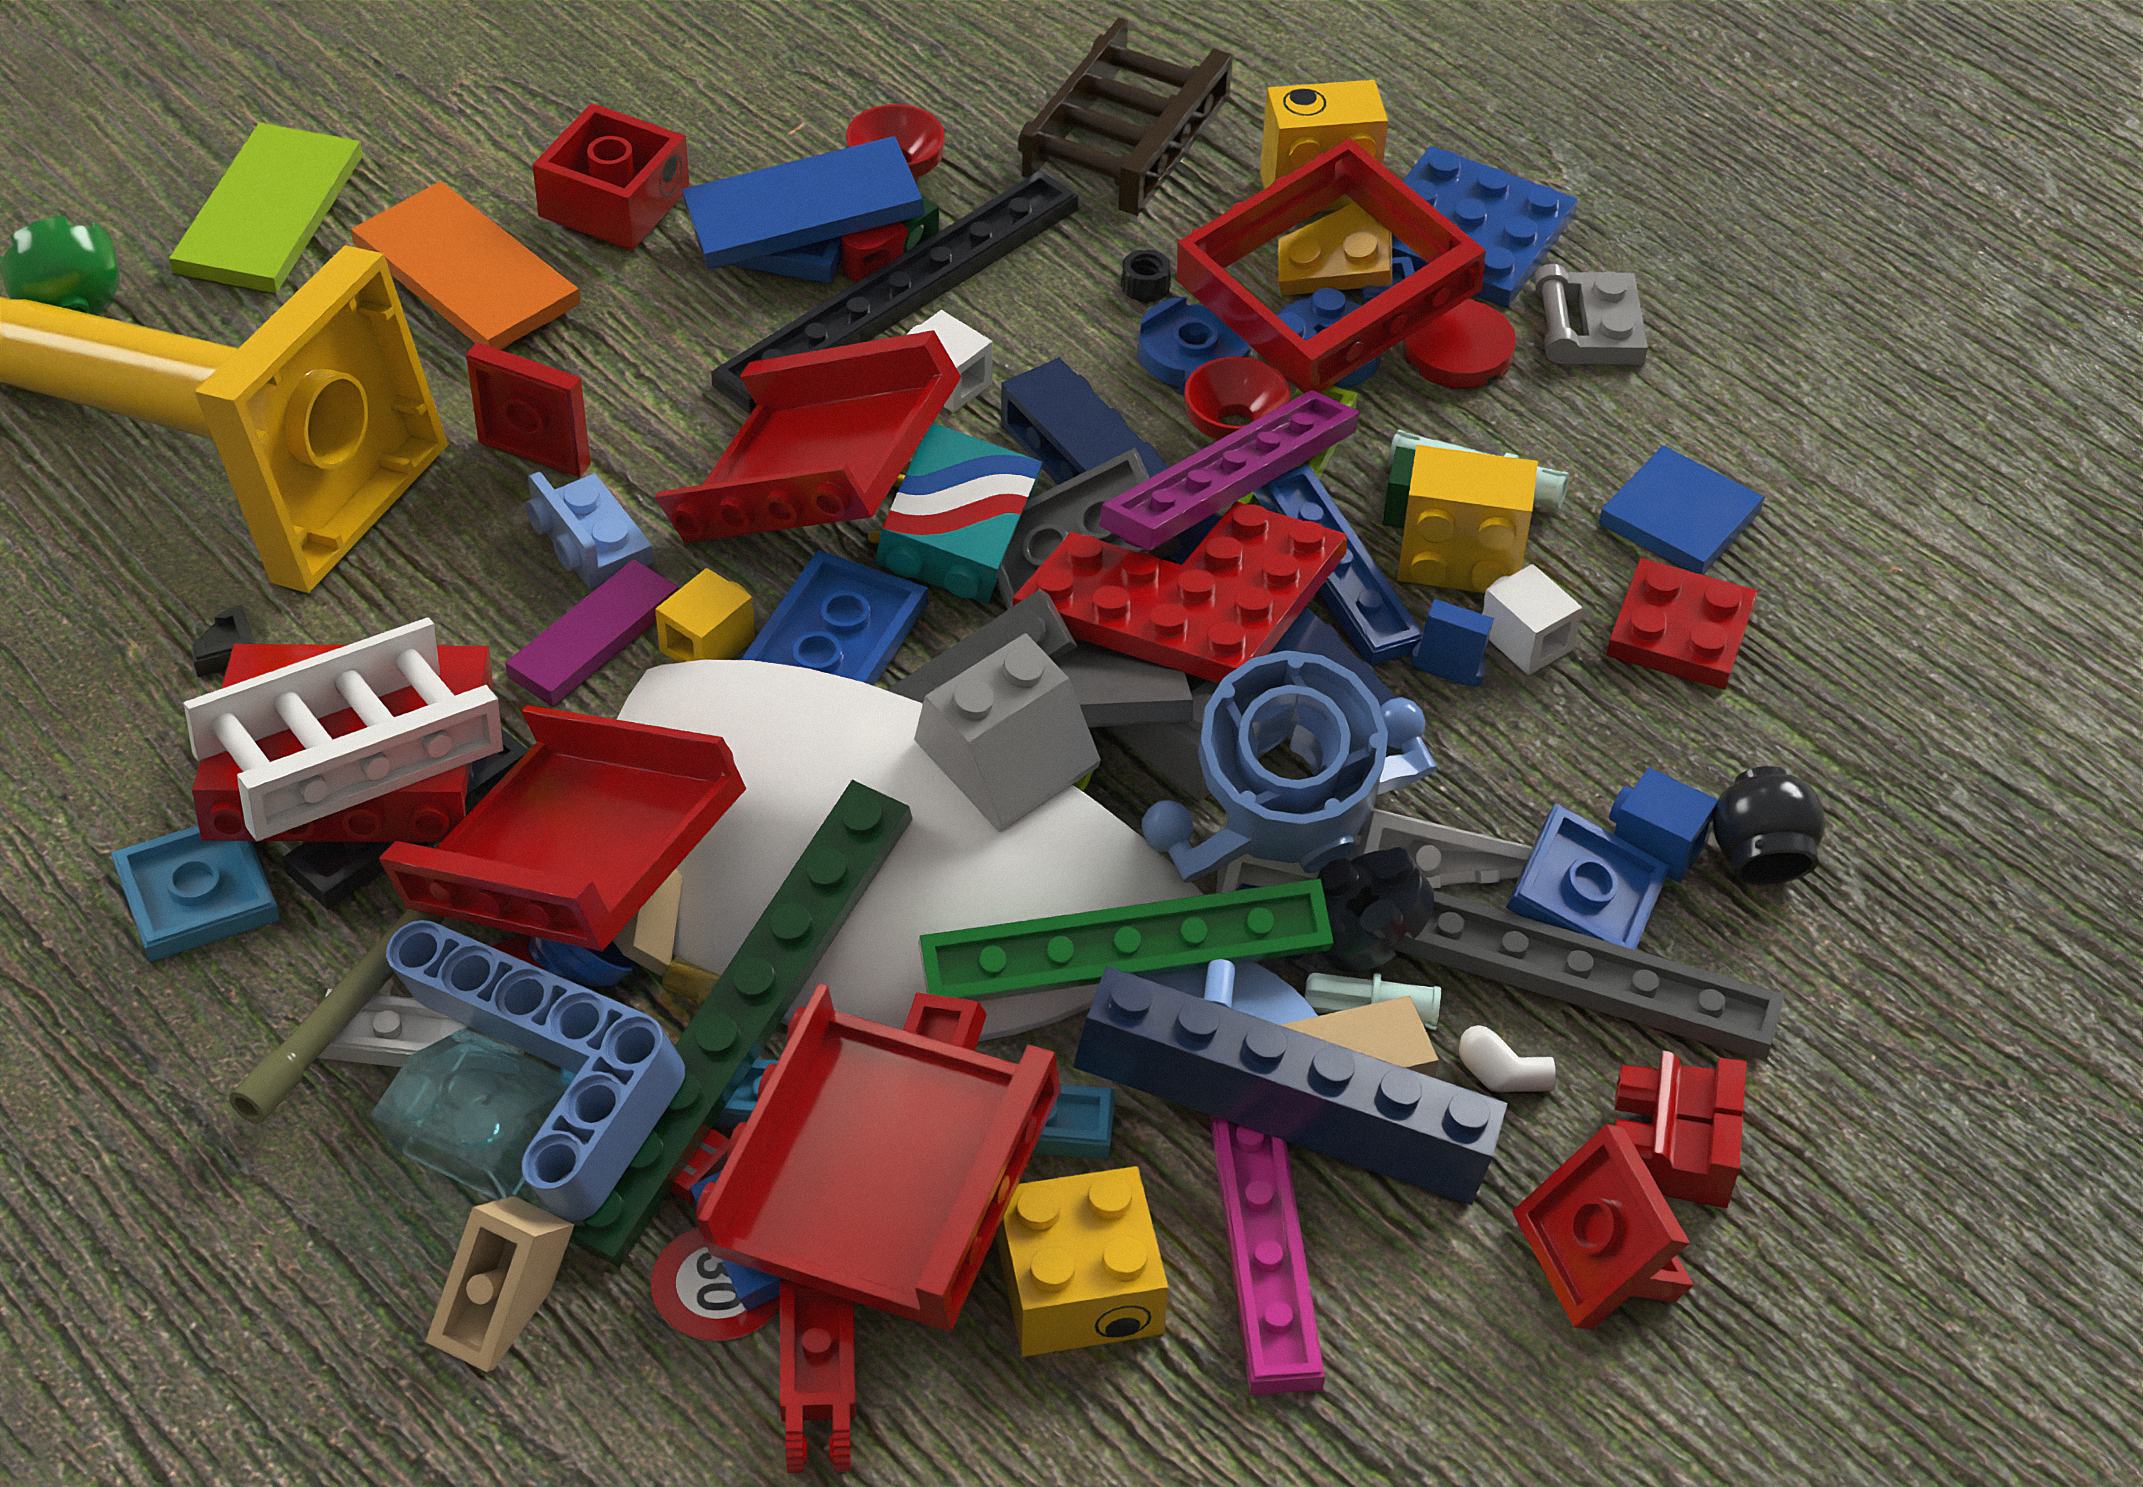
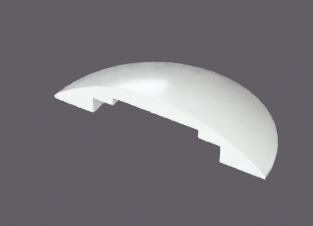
(797, 749)

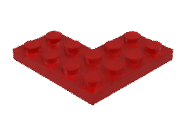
(1198, 616)

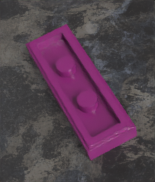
(590, 633)

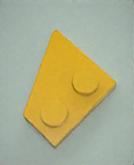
(1336, 253)

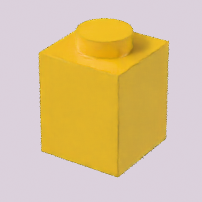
(706, 620)

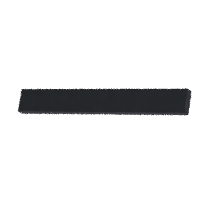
(911, 279)

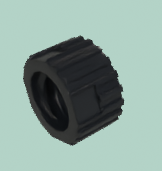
(1146, 275)

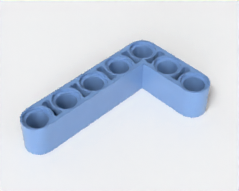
(564, 1027)

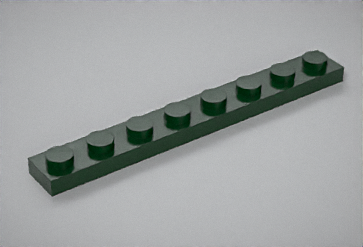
(750, 1005)

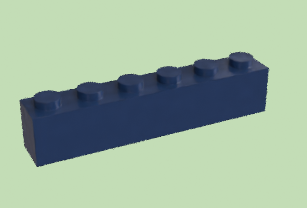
(1290, 1085)

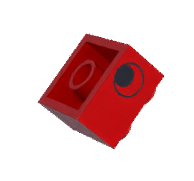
(611, 176)

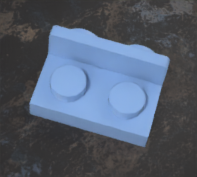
(586, 527)

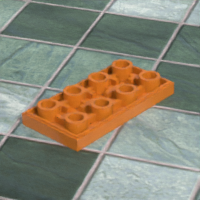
(466, 267)

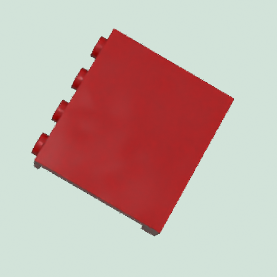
(821, 440)
(409, 814)
(574, 830)
(877, 1163)

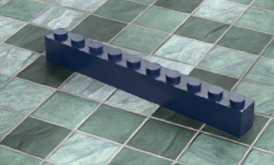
(1074, 430)

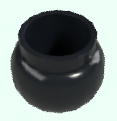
(1769, 826)

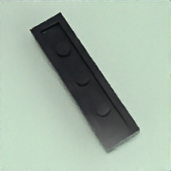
(339, 868)

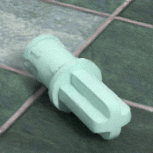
(1338, 993)

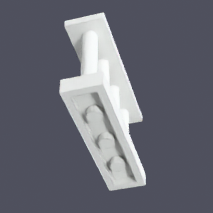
(359, 764)

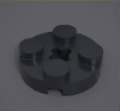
(1388, 896)

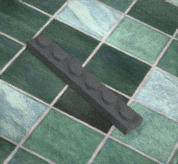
(1598, 975)

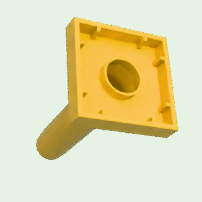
(310, 415)

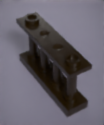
(1157, 145)

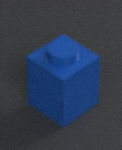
(1664, 820)

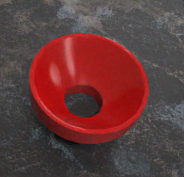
(916, 131)
(1232, 388)

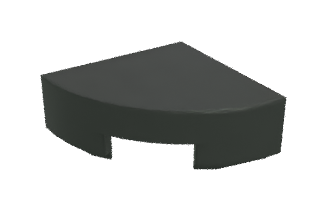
(214, 648)

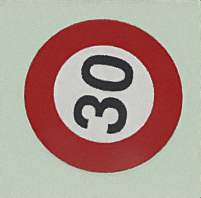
(697, 1293)

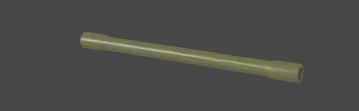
(284, 1067)

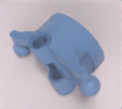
(1331, 725)

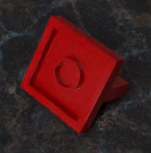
(1604, 1231)

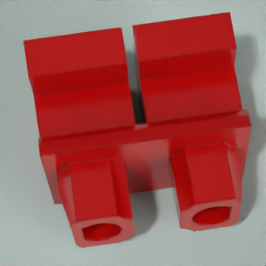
(1692, 1128)

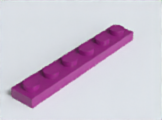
(1227, 470)

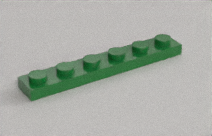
(1132, 939)

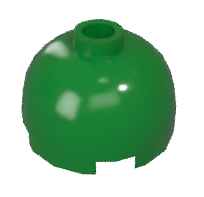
(62, 265)

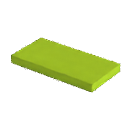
(266, 207)

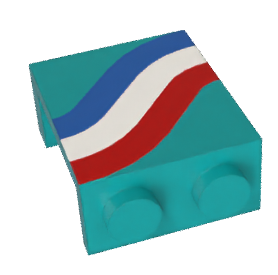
(957, 512)

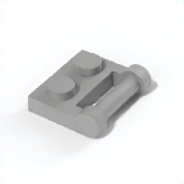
(1607, 312)

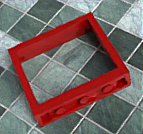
(1449, 279)

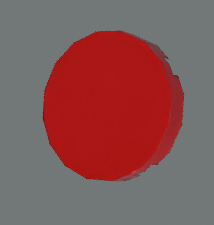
(1463, 346)

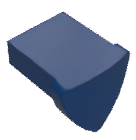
(1453, 644)

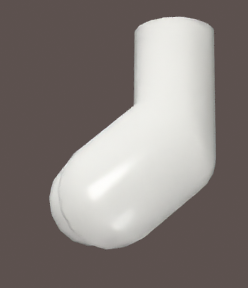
(1500, 1067)

